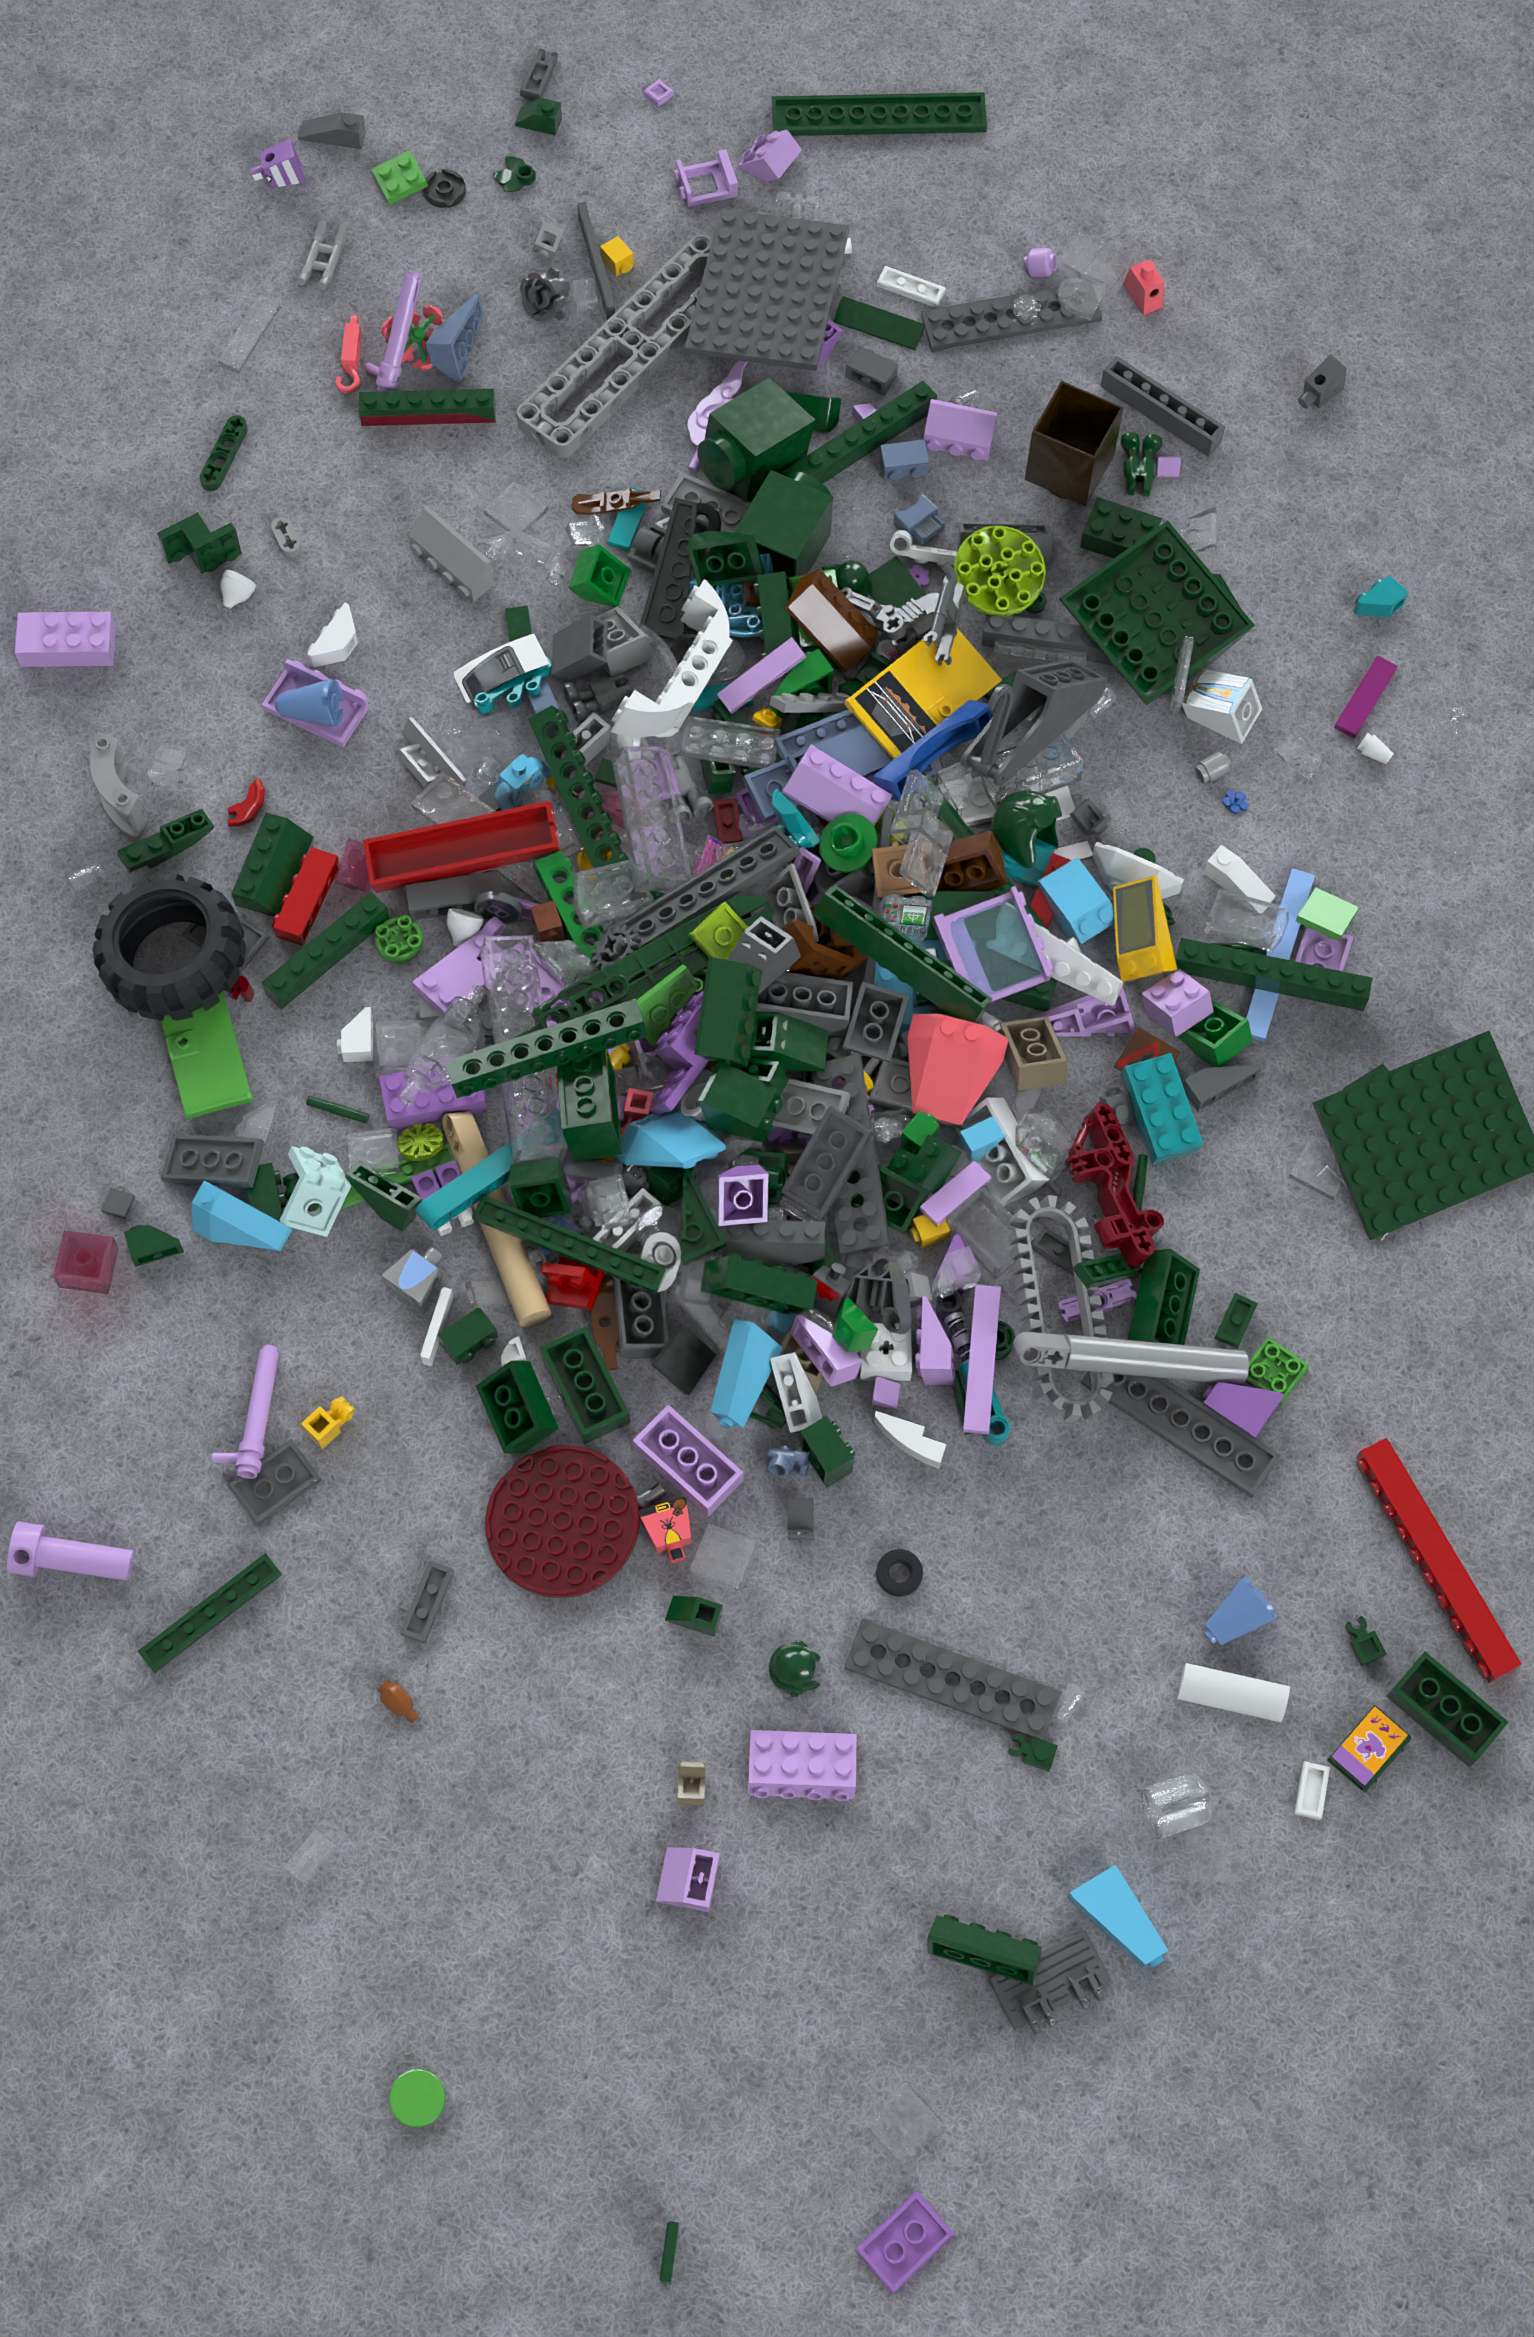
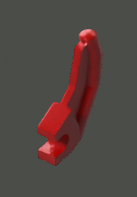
(248, 808)

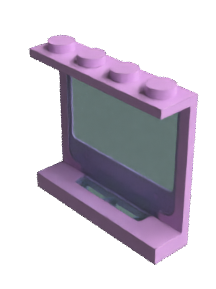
(995, 945)

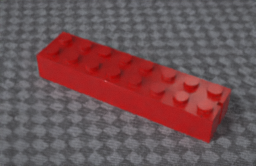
(462, 846)

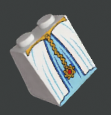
(1223, 703)

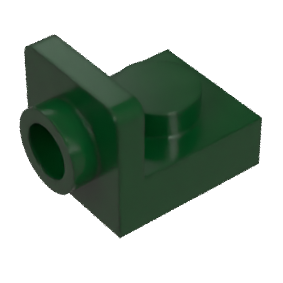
(874, 667)

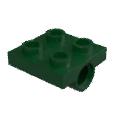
(776, 1166)

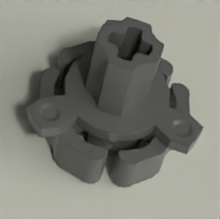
(547, 292)

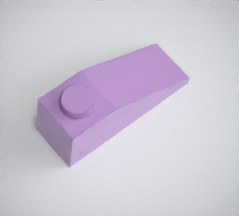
(825, 1352)

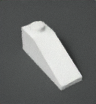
(1236, 876)
(795, 1392)

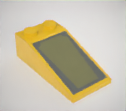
(1141, 930)

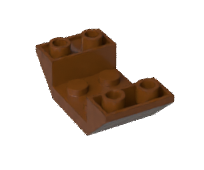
(818, 959)

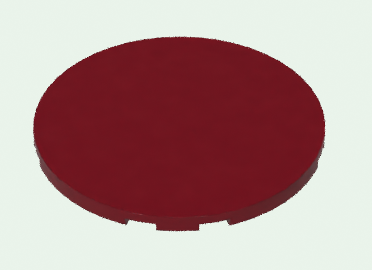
(562, 1521)

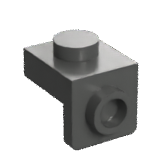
(1090, 818)
(1120, 1103)

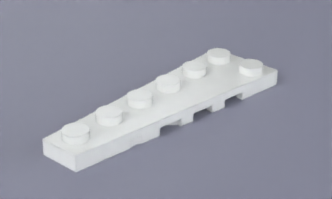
(1077, 969)

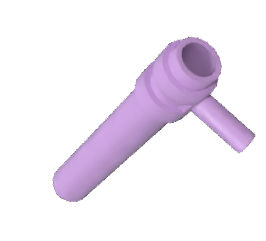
(391, 368)
(252, 1447)

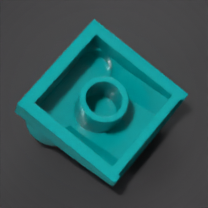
(792, 822)
(1029, 875)

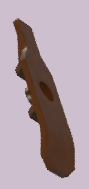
(604, 503)
(605, 1309)

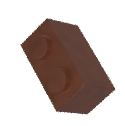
(547, 922)

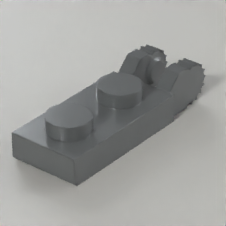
(538, 75)

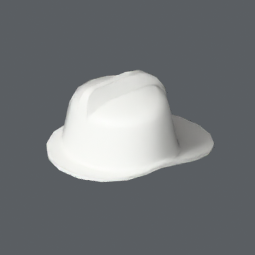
(689, 1101)
(665, 1252)

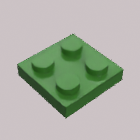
(399, 177)

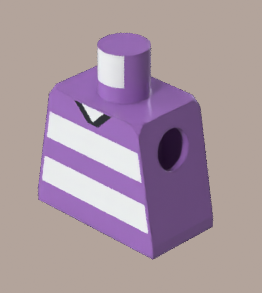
(280, 166)

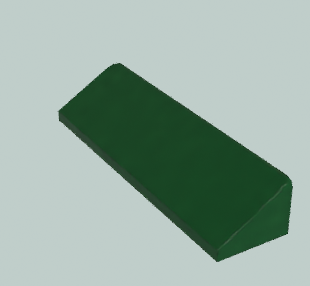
(879, 323)

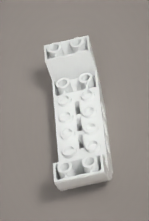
(645, 718)

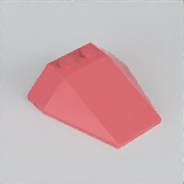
(951, 1064)

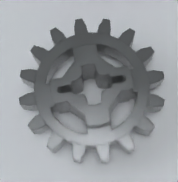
(615, 946)

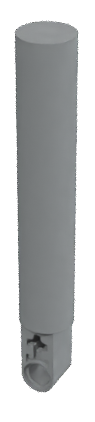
(1132, 1357)

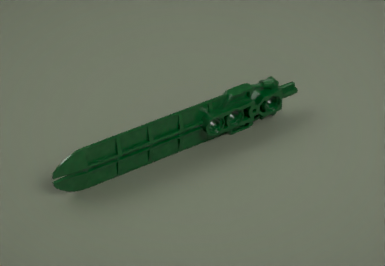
(640, 962)

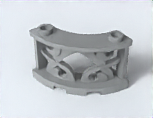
(108, 776)

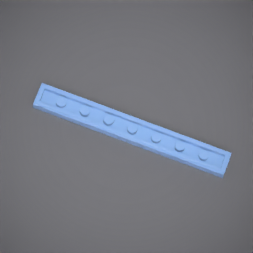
(1262, 1001)

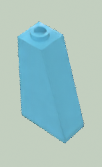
(743, 1373)
(1119, 1915)

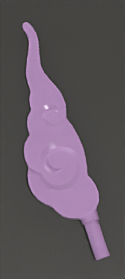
(719, 396)

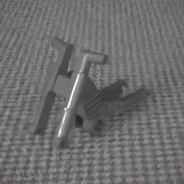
(919, 616)

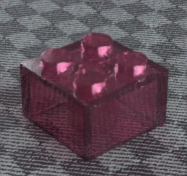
(86, 1262)

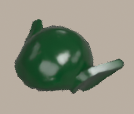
(851, 575)

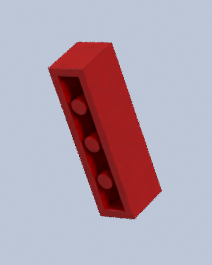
(306, 896)

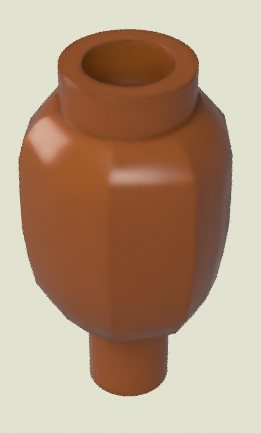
(397, 1700)

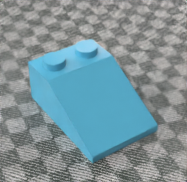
(1077, 901)

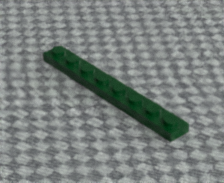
(569, 1244)

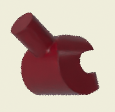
(242, 987)

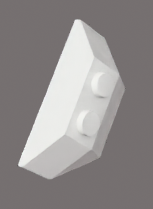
(1123, 867)

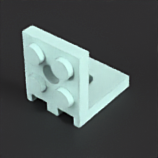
(319, 1182)

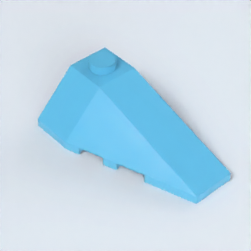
(232, 1221)

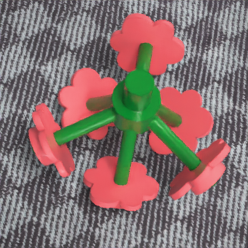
(417, 335)

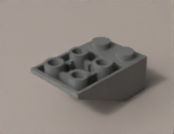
(766, 949)

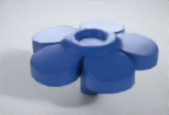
(1235, 801)

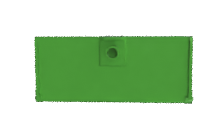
(207, 1061)

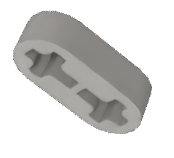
(282, 538)

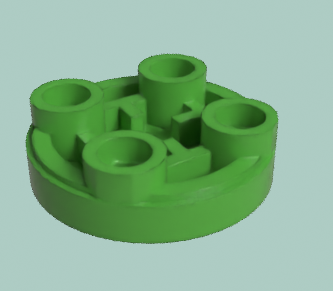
(398, 939)
(417, 2098)

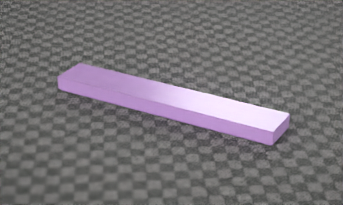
(981, 1359)

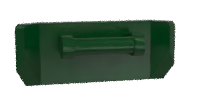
(823, 409)

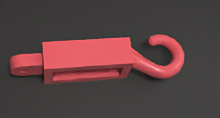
(350, 355)

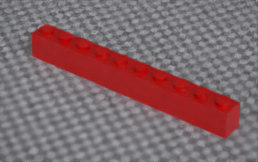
(1438, 1561)

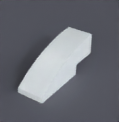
(910, 1439)

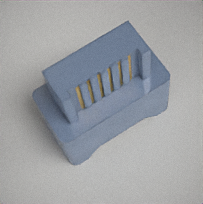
(920, 520)

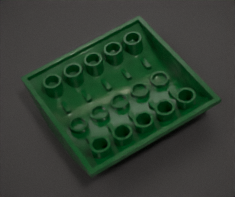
(1147, 605)

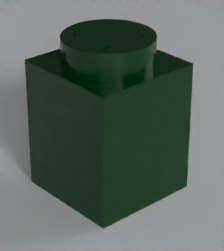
(752, 436)
(790, 521)

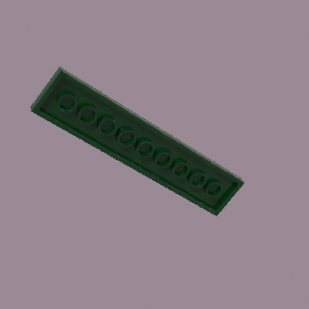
(880, 114)

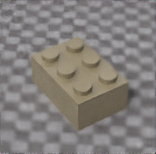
(1034, 1053)

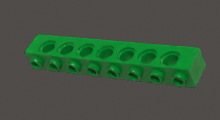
(558, 865)

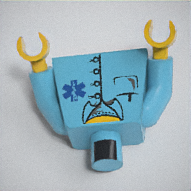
(519, 777)

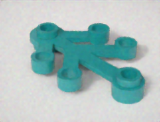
(484, 701)

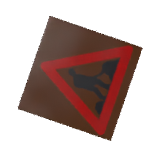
(1144, 1047)

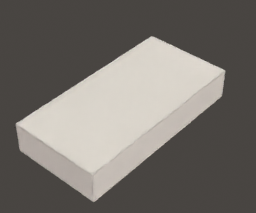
(1312, 1790)

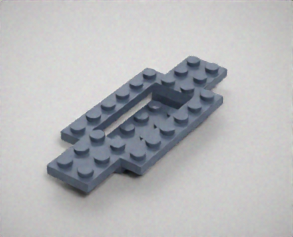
(837, 736)

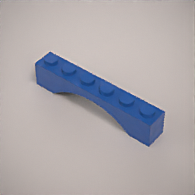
(956, 729)

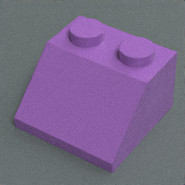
(742, 1196)

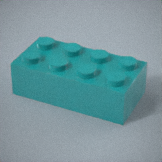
(1161, 1108)

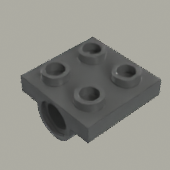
(647, 547)

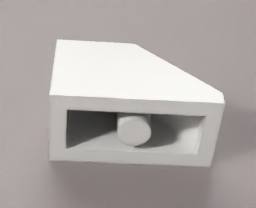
(357, 1038)

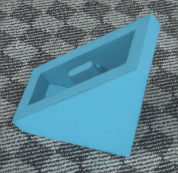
(981, 1138)

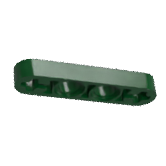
(220, 452)

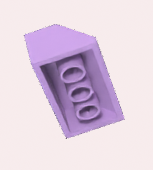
(834, 789)

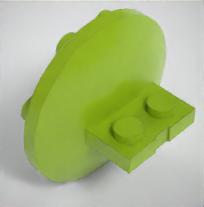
(1000, 570)

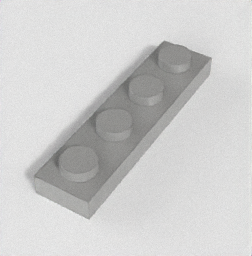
(808, 703)

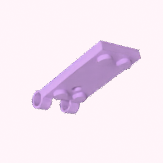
(456, 971)

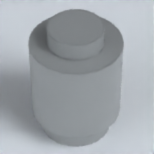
(1212, 767)

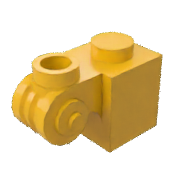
(325, 1426)

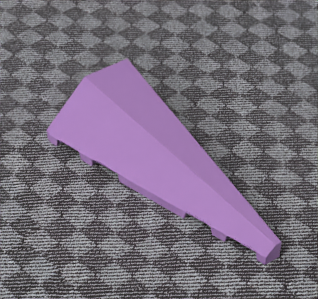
(1091, 1016)

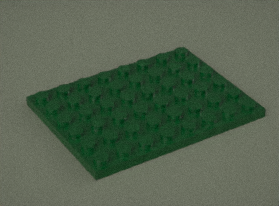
(1428, 1134)

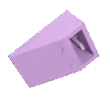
(935, 1355)

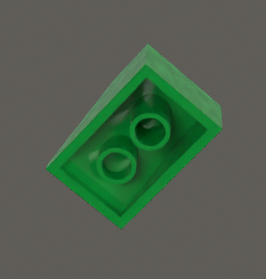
(809, 676)
(1218, 1036)

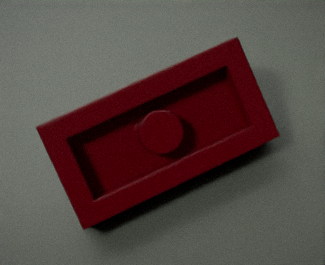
(727, 821)

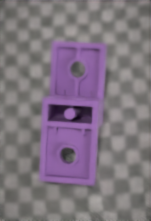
(678, 1051)

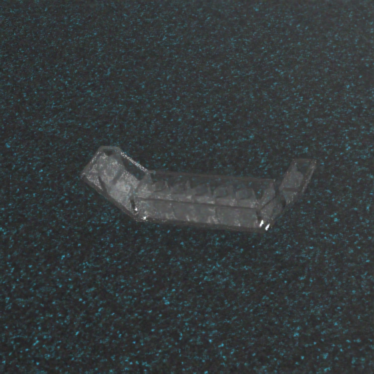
(695, 1305)

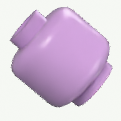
(1040, 262)

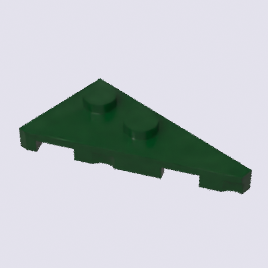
(699, 1229)

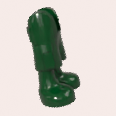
(1140, 470)

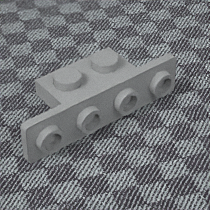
(425, 757)

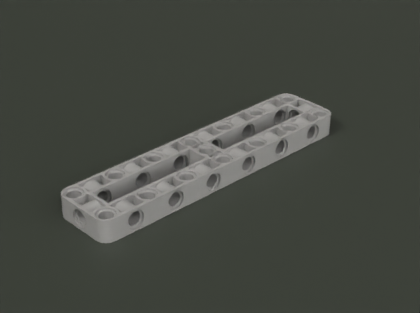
(622, 336)

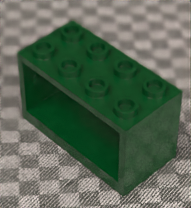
(589, 1107)

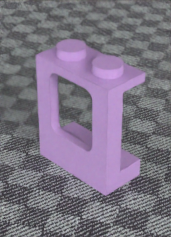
(720, 170)

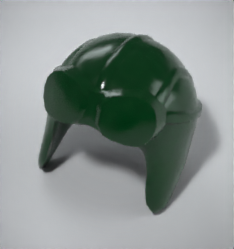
(1021, 820)

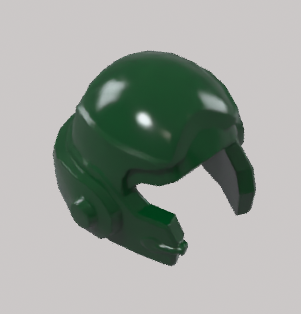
(793, 1668)

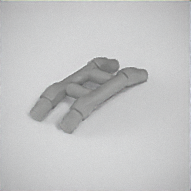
(318, 246)

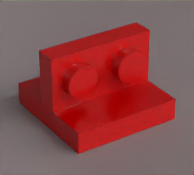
(571, 1283)

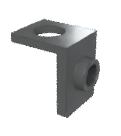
(800, 1518)

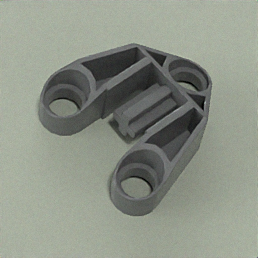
(882, 1290)

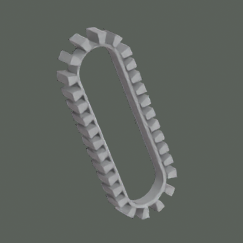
(1087, 1306)

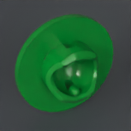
(848, 843)

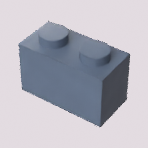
(904, 460)

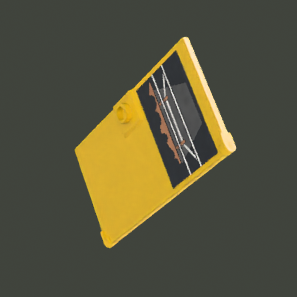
(919, 693)

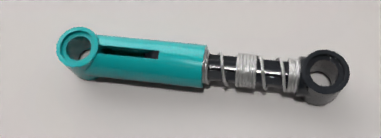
(954, 1319)

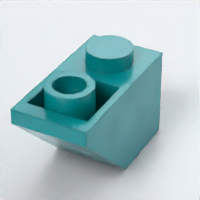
(1383, 598)

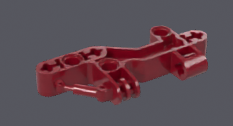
(1111, 1170)

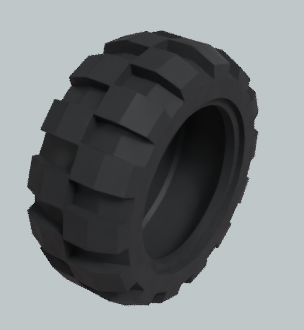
(153, 906)

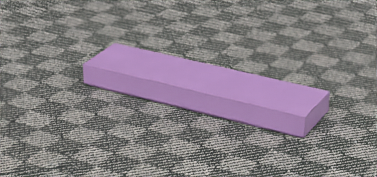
(761, 675)

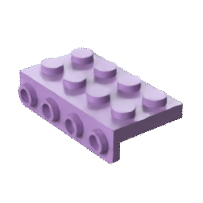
(354, 703)
(802, 1765)

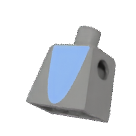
(414, 1276)

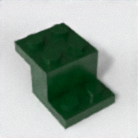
(204, 547)

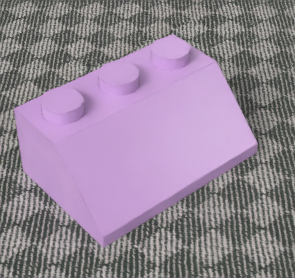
(960, 430)

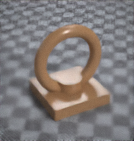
(887, 865)

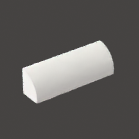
(1233, 1692)

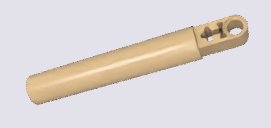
(507, 1251)

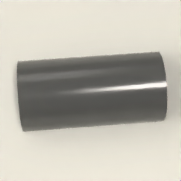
(640, 1320)

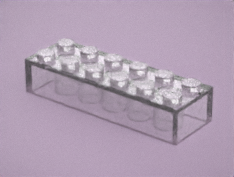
(651, 816)

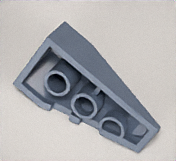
(454, 339)

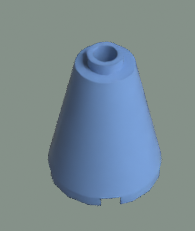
(313, 703)
(1239, 1614)

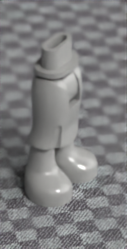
(700, 804)

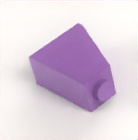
(1243, 1405)

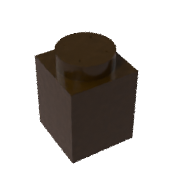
(1073, 443)

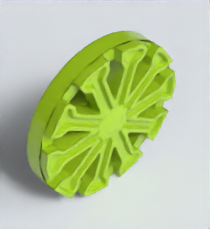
(420, 1142)

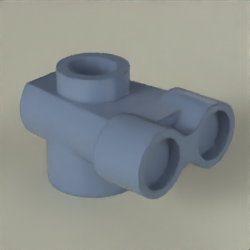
(785, 1459)

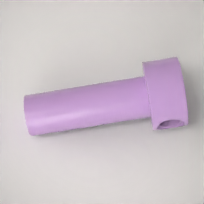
(32, 1549)

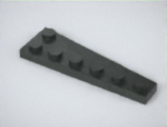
(672, 574)

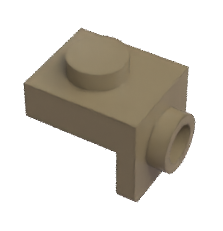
(691, 1783)

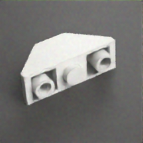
(335, 640)

